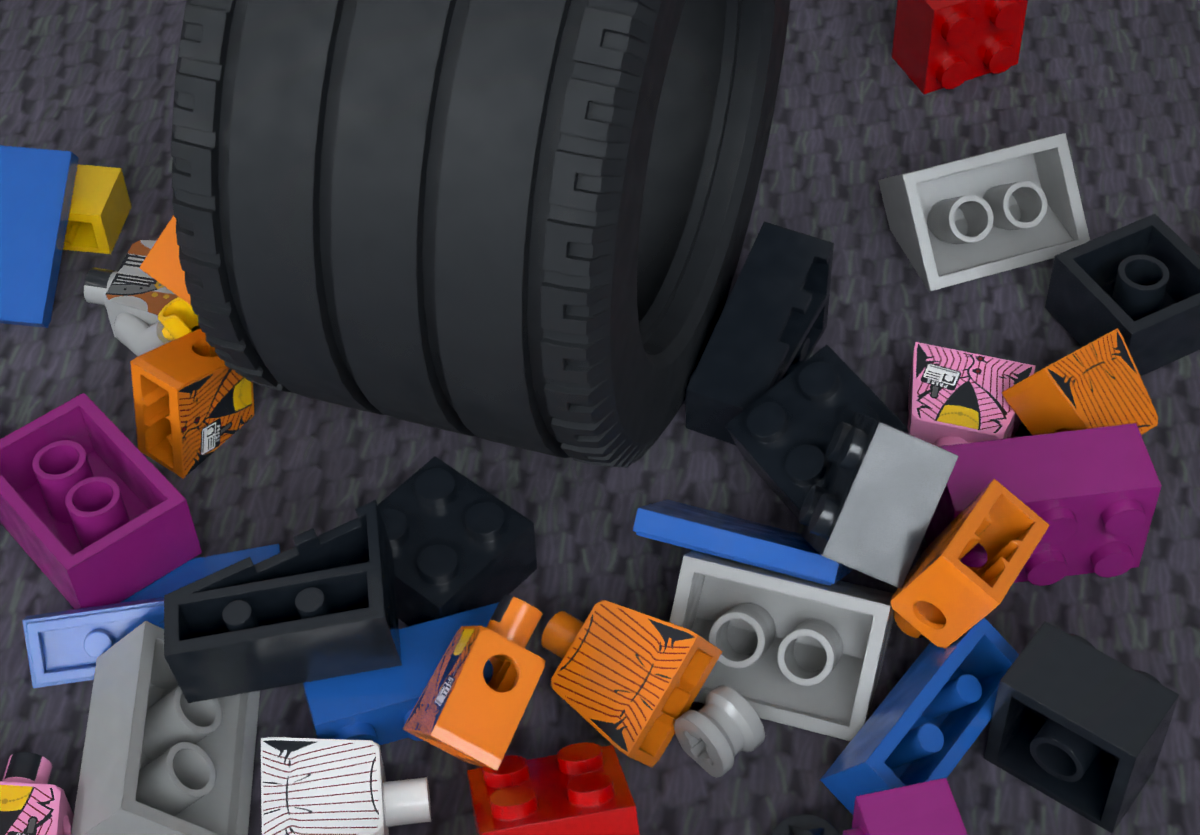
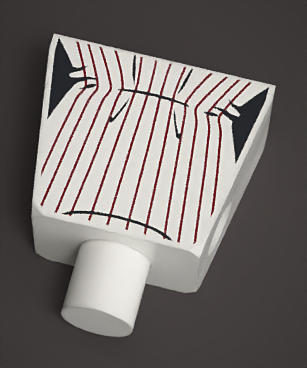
(334, 789)

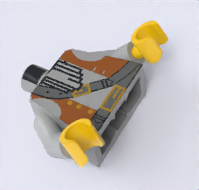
(137, 305)

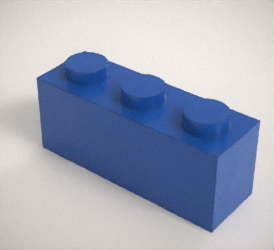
(380, 701)
(925, 718)

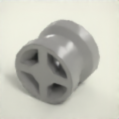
(719, 730)

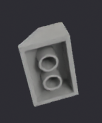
(987, 212)
(787, 643)
(156, 758)

